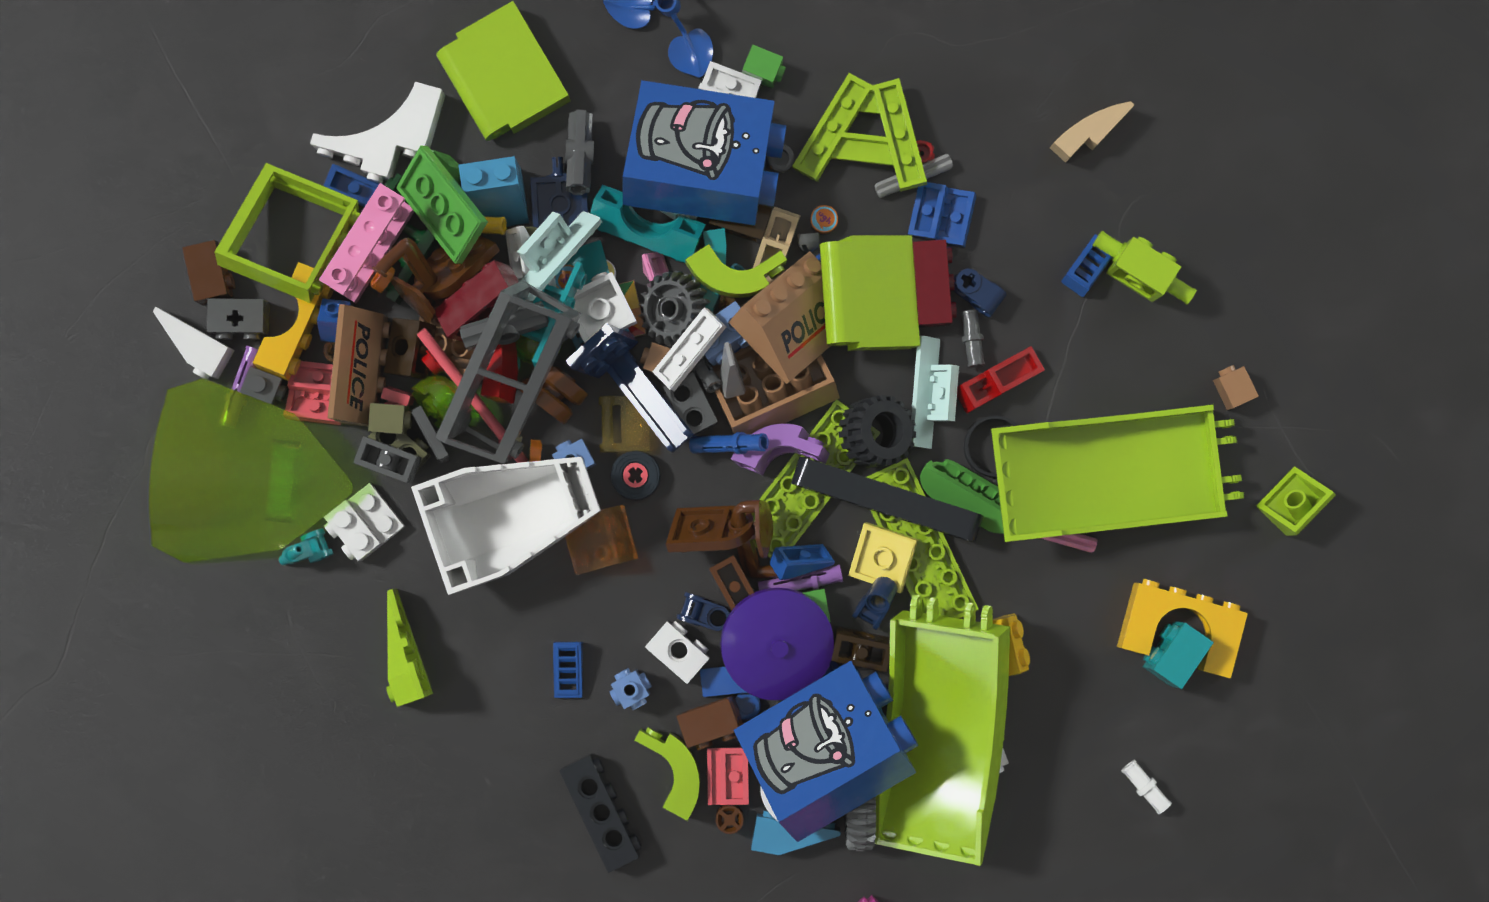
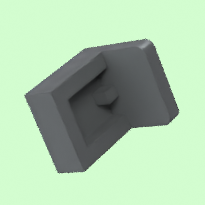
(264, 386)

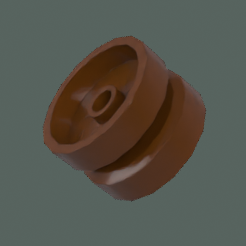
(555, 388)

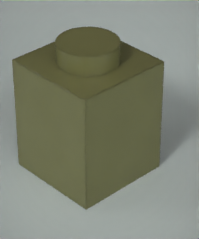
(389, 418)

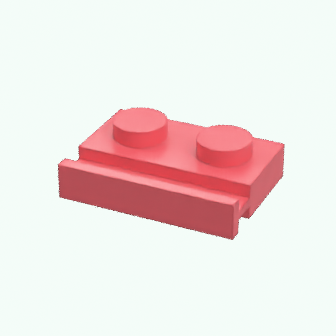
(727, 776)

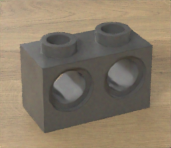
(695, 403)

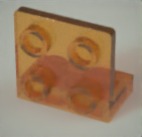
(602, 541)

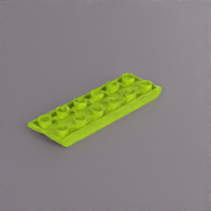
(797, 507)
(933, 565)

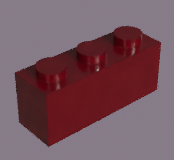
(933, 283)
(475, 298)

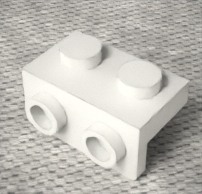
(726, 80)

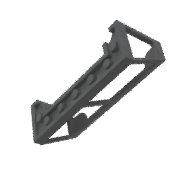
(459, 414)

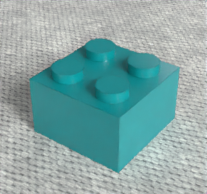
(1177, 654)

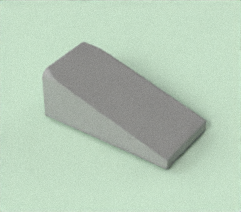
(731, 374)

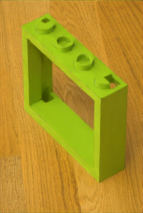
(268, 179)

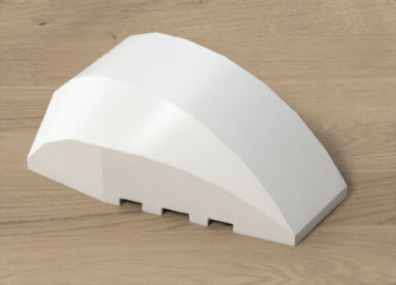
(502, 516)

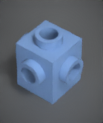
(577, 449)
(633, 678)

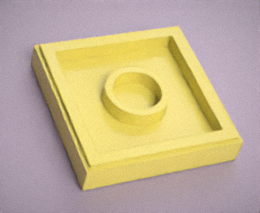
(883, 554)

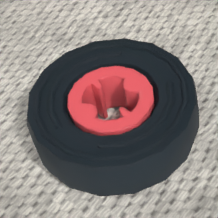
(650, 475)

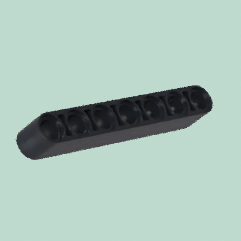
(887, 499)

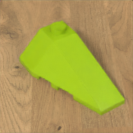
(405, 668)

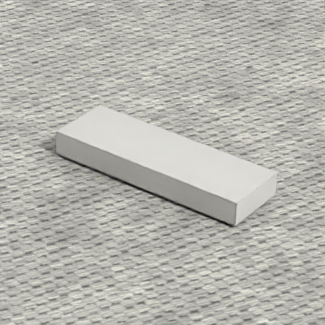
(689, 349)

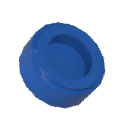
(748, 705)

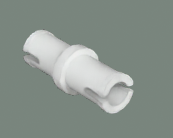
(1146, 787)

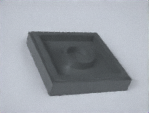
(430, 434)

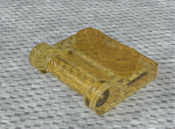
(634, 428)

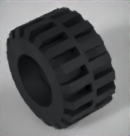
(896, 430)

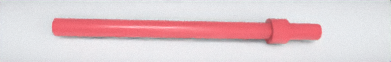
(456, 377)

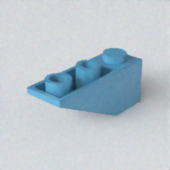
(772, 838)

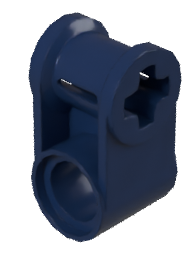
(981, 293)
(876, 602)
(701, 612)

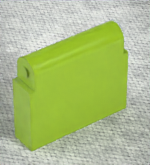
(502, 73)
(870, 292)

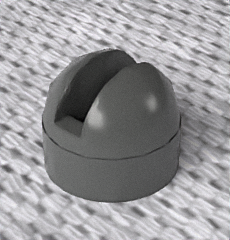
(808, 241)

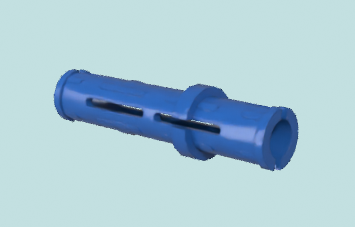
(738, 443)

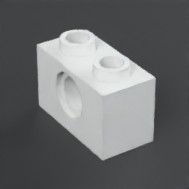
(683, 667)

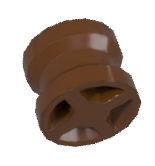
(726, 822)

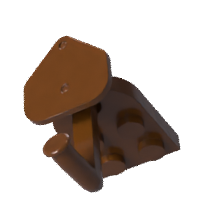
(436, 276)
(726, 529)

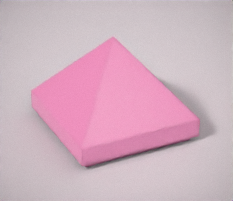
(654, 265)

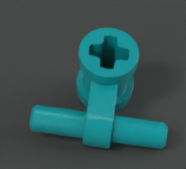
(311, 546)

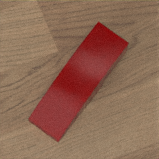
(503, 363)
(999, 379)

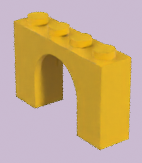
(1221, 623)

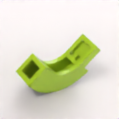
(731, 282)
(684, 766)

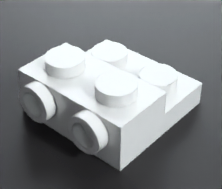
(601, 304)
(363, 523)

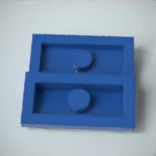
(942, 214)

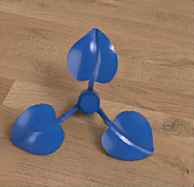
(687, 52)

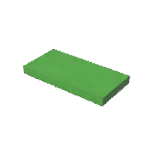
(441, 204)

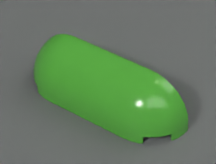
(965, 489)

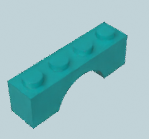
(674, 239)

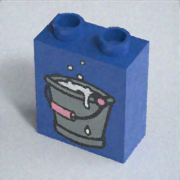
(701, 153)
(827, 749)

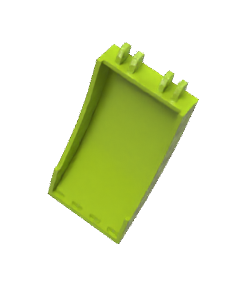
(1111, 472)
(953, 695)

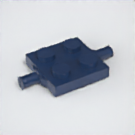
(551, 196)

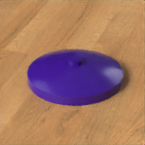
(776, 643)

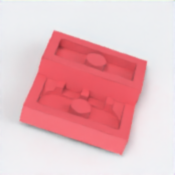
(311, 392)

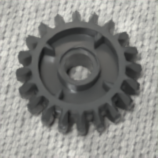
(659, 302)
(861, 826)

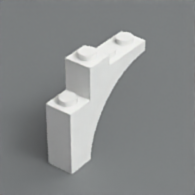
(381, 146)

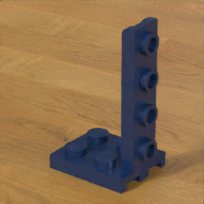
(610, 353)

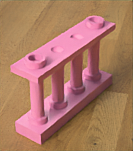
(367, 243)

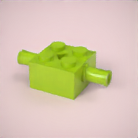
(1144, 268)

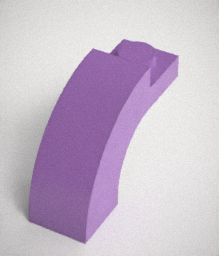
(782, 440)

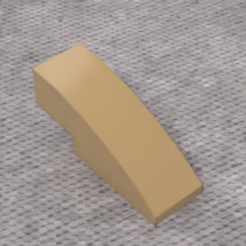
(1090, 130)
(777, 236)

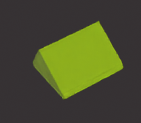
(1295, 501)

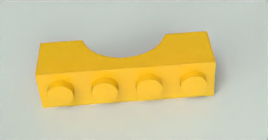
(281, 353)

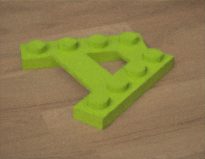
(833, 142)

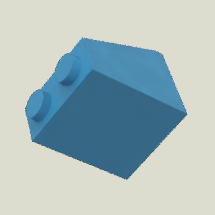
(496, 189)

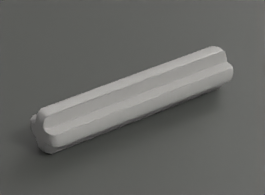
(930, 168)

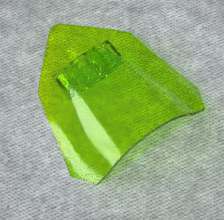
(235, 475)

